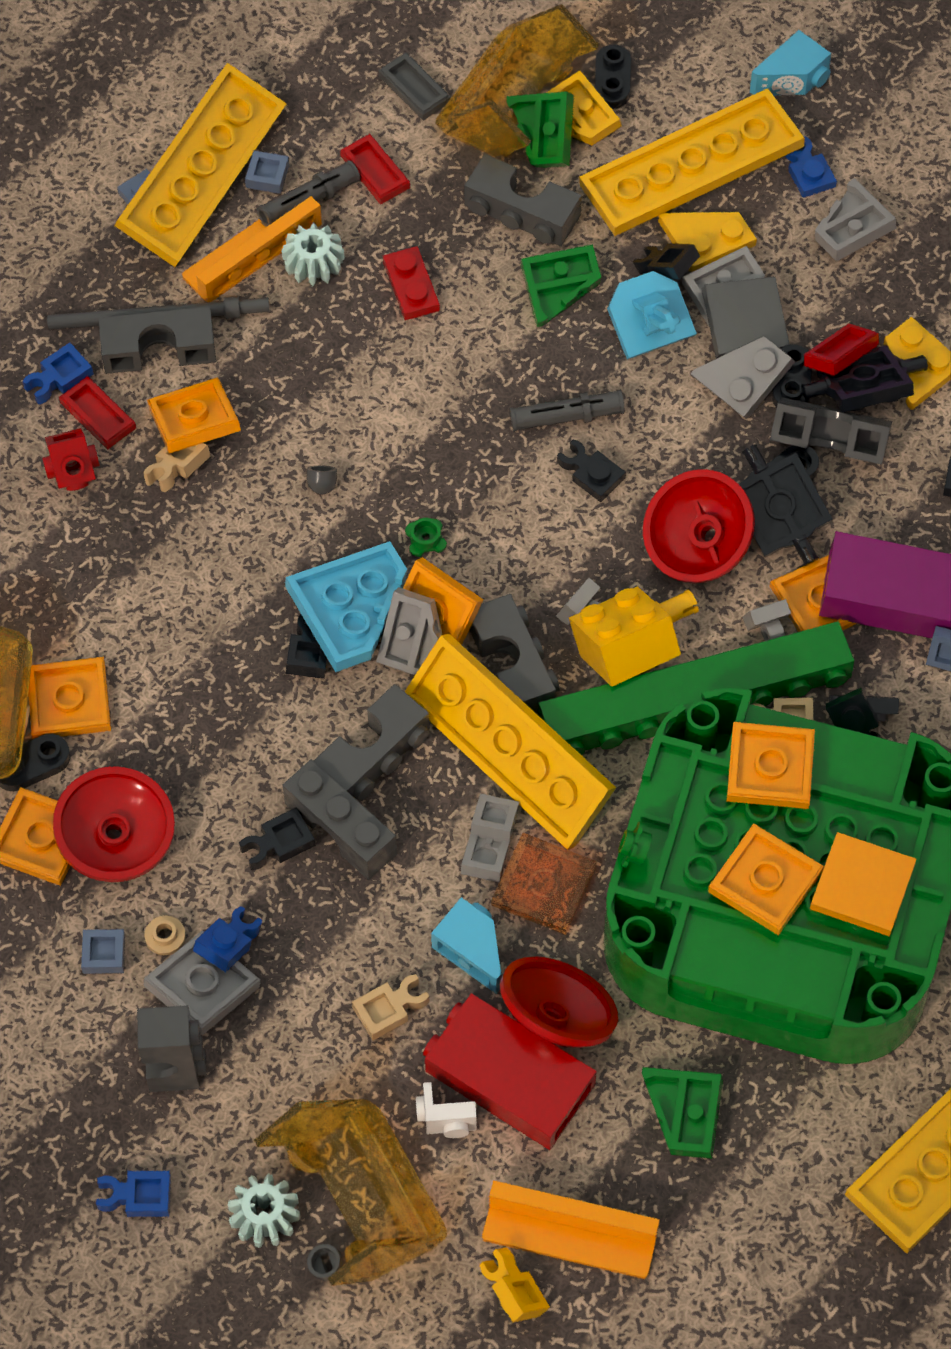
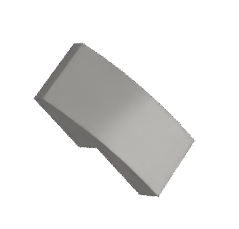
(489, 837)

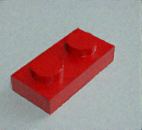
(411, 283)

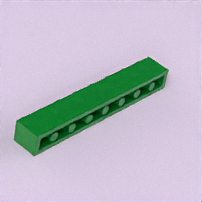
(639, 705)

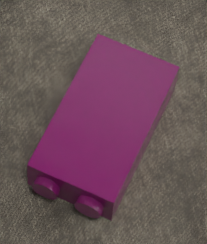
(887, 585)

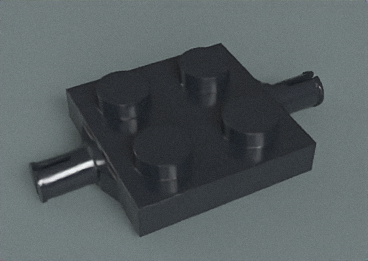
(868, 381)
(783, 504)

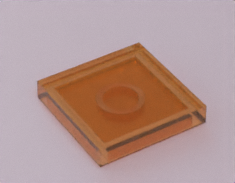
(544, 883)

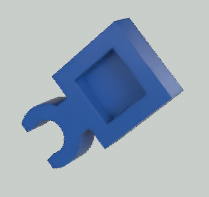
(810, 172)
(60, 371)
(226, 943)
(143, 1193)

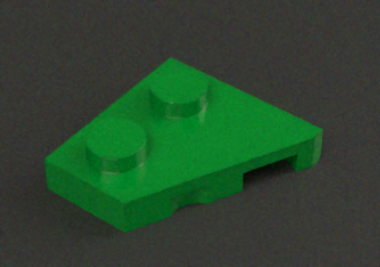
(548, 124)
(559, 280)
(686, 1108)

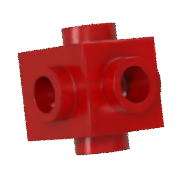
(69, 447)

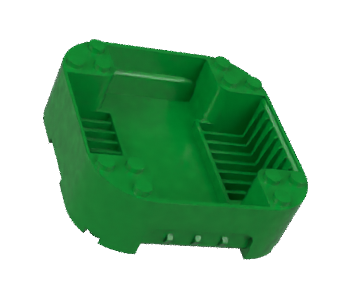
(822, 981)

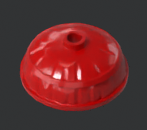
(682, 516)

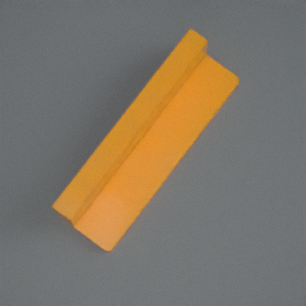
(248, 251)
(570, 1229)

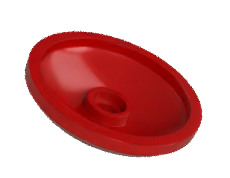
(108, 801)
(558, 1002)

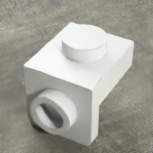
(450, 1118)

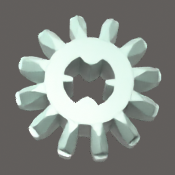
(313, 254)
(264, 1224)

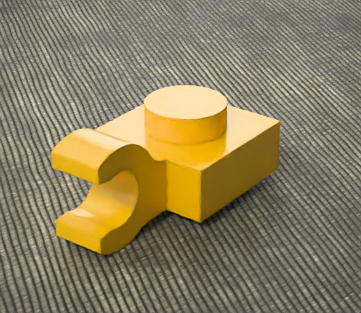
(515, 1290)

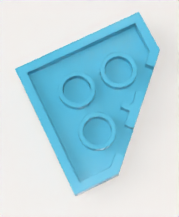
(349, 602)

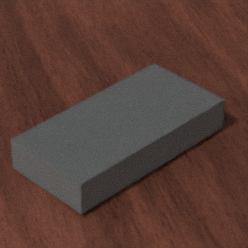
(414, 86)

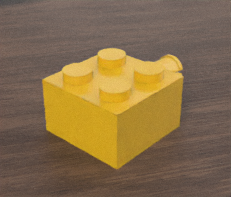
(630, 633)

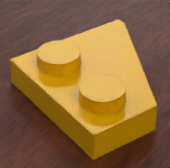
(591, 114)
(711, 233)
(912, 341)

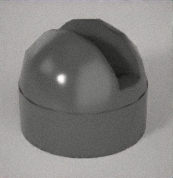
(321, 478)
(316, 1263)

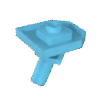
(649, 314)

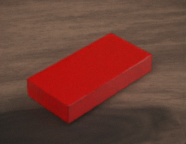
(376, 169)
(841, 349)
(97, 412)

